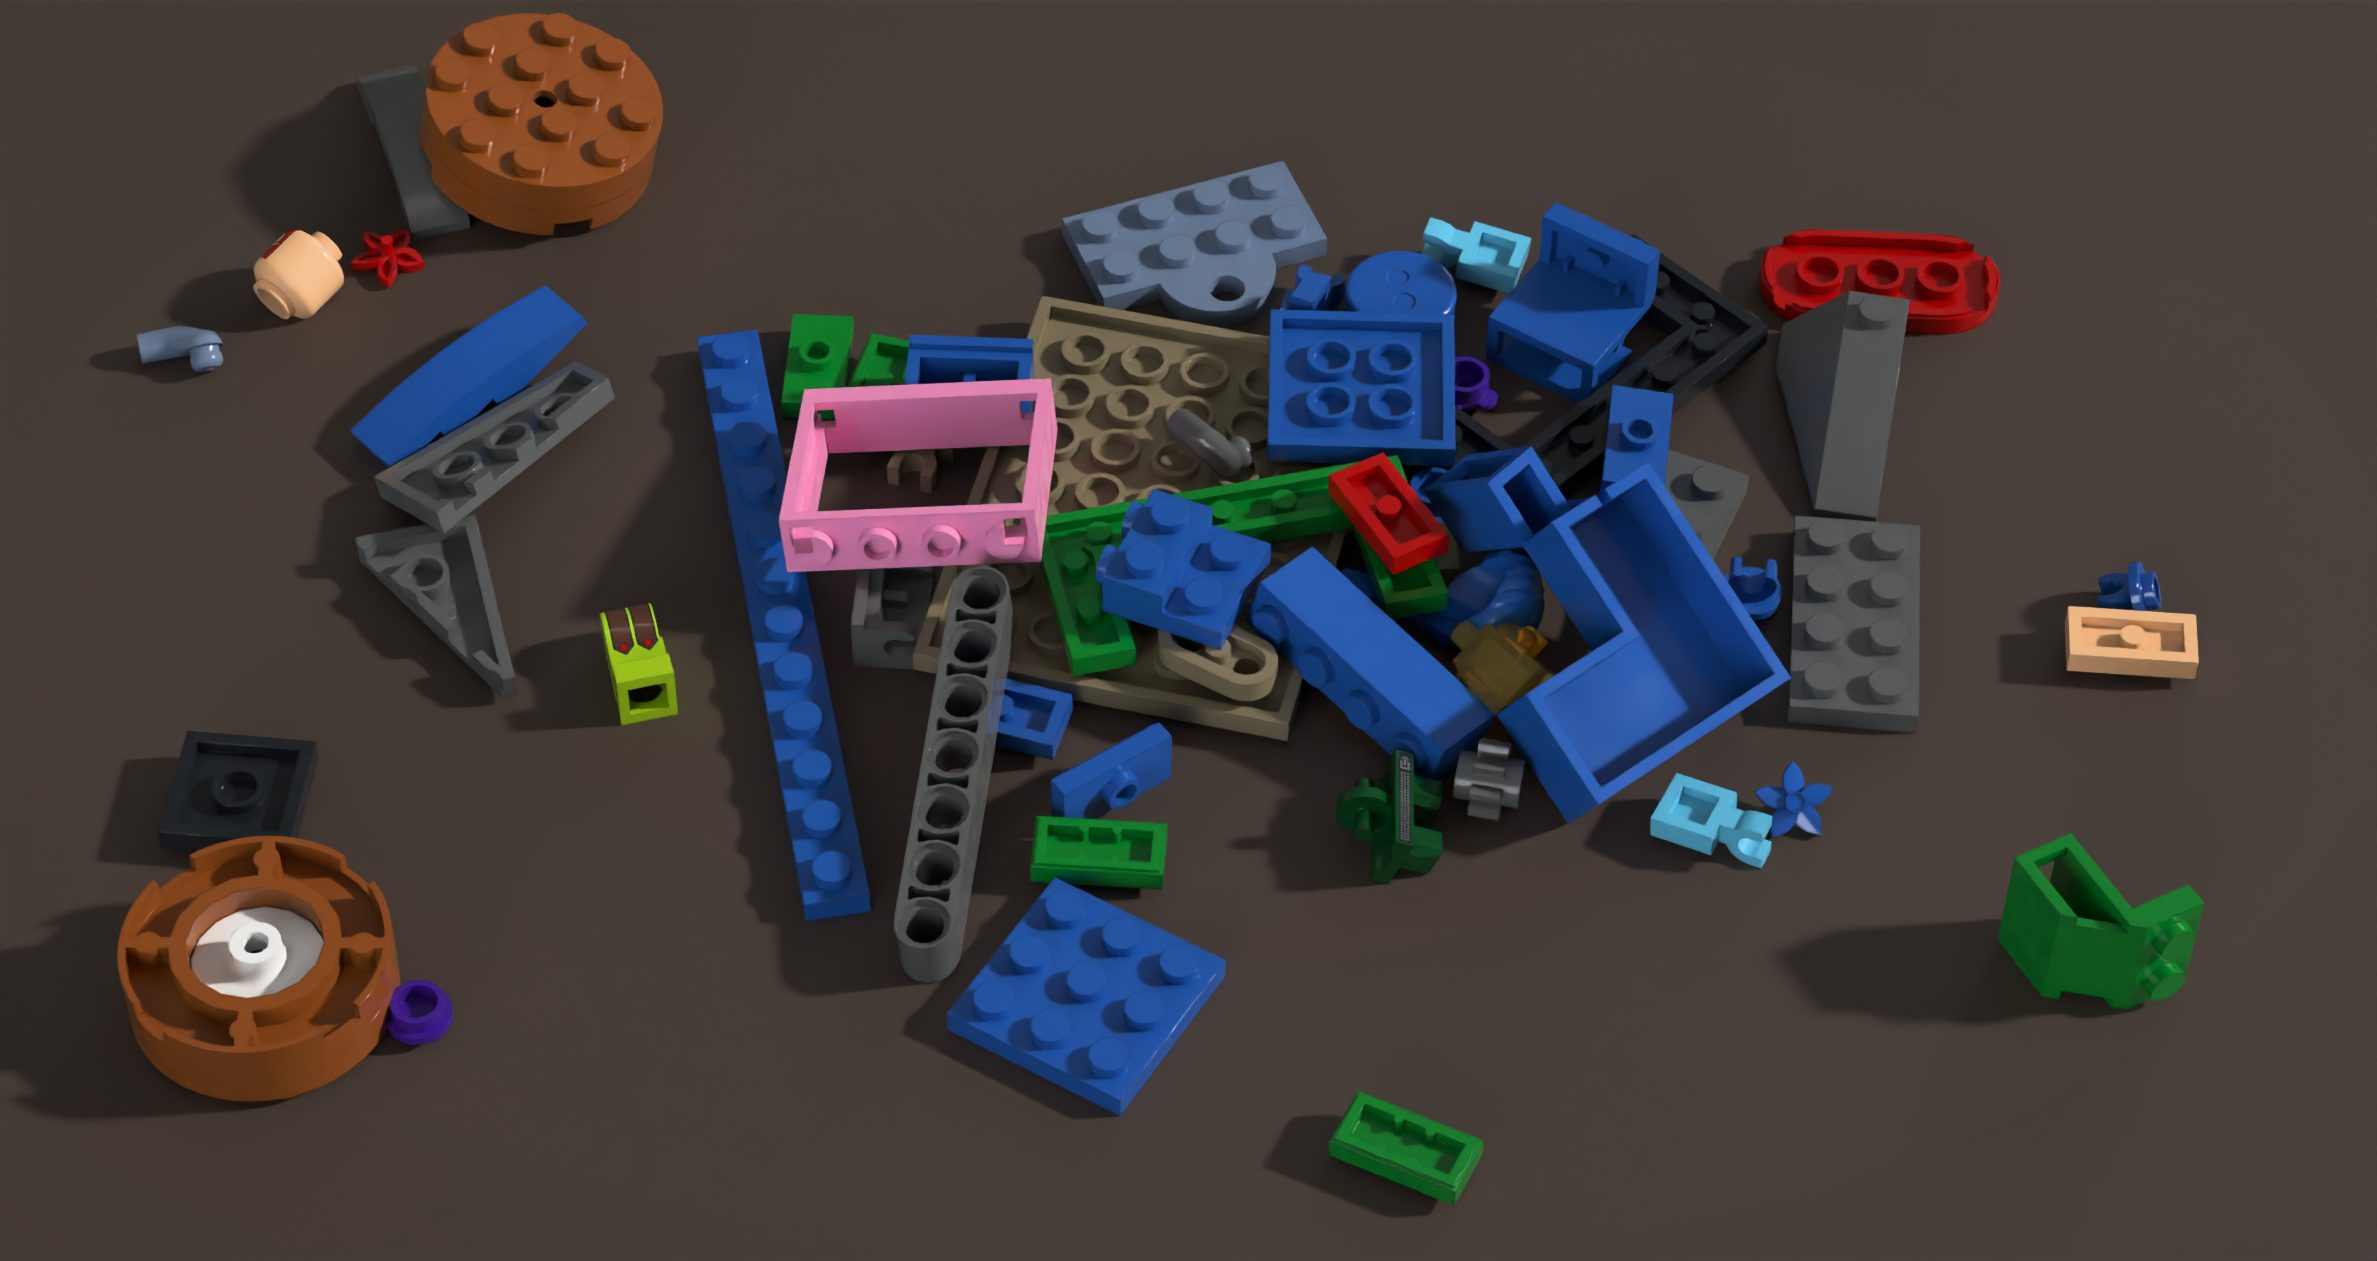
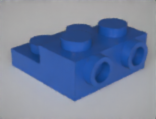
(1180, 570)

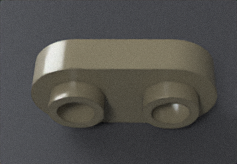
(1241, 670)

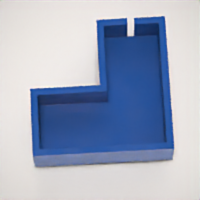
(1664, 640)

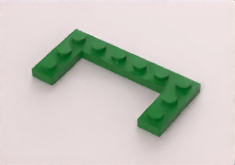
(1258, 508)

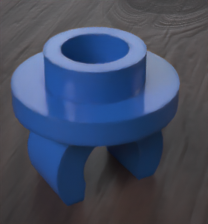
(1755, 587)
(2130, 592)

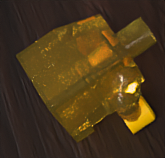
(1499, 662)

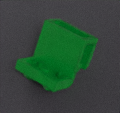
(2086, 936)

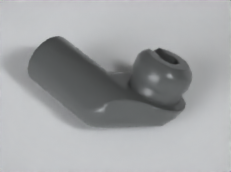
(1209, 445)

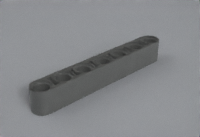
(960, 795)

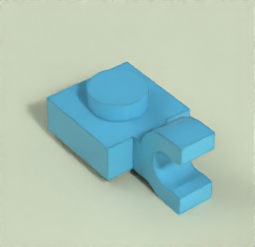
(1482, 257)
(1705, 814)

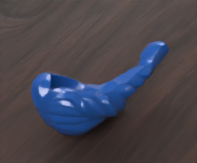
(1493, 593)

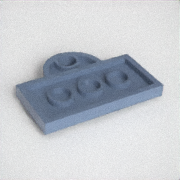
(1198, 244)

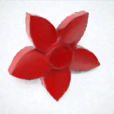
(388, 255)

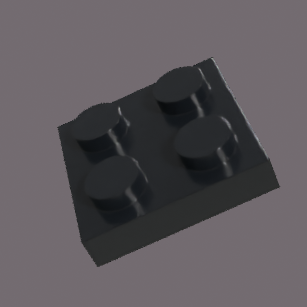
(237, 789)

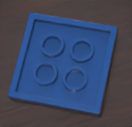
(1361, 387)
(1086, 995)

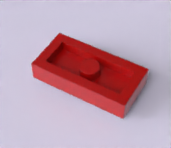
(1388, 513)

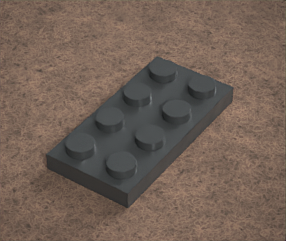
(1854, 624)

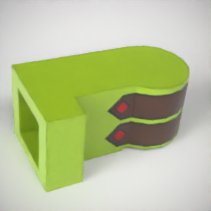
(638, 660)

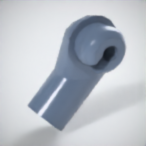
(178, 341)

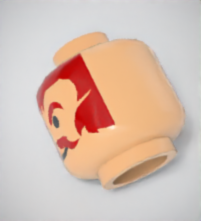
(298, 274)

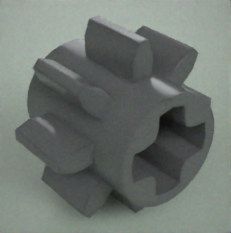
(1489, 779)

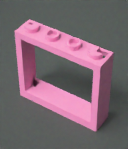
(918, 420)

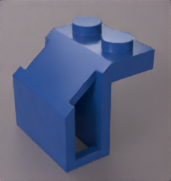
(1574, 306)
(1500, 503)

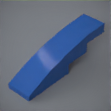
(463, 378)

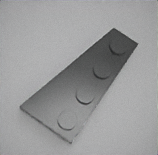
(485, 454)

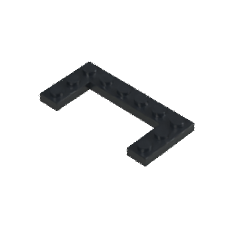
(1704, 344)

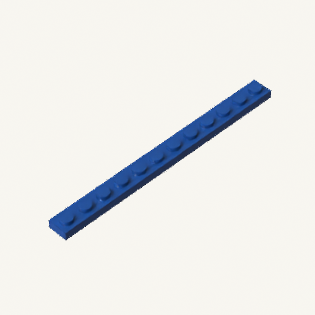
(783, 632)

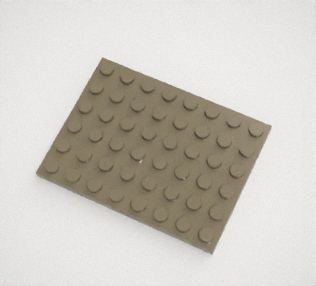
(1113, 394)

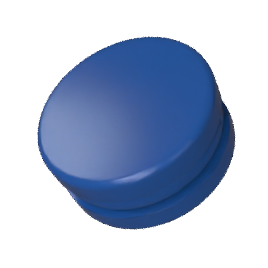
(1400, 285)

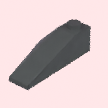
(1840, 394)

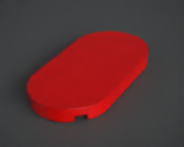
(1939, 273)

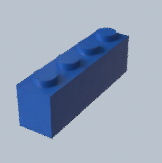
(1368, 665)

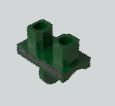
(1386, 816)

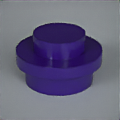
(419, 1013)

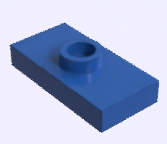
(1636, 433)
(1114, 775)

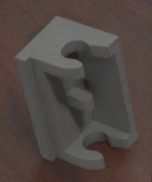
(889, 615)

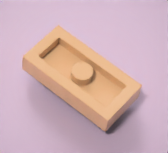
(2131, 642)

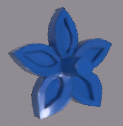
(1794, 802)

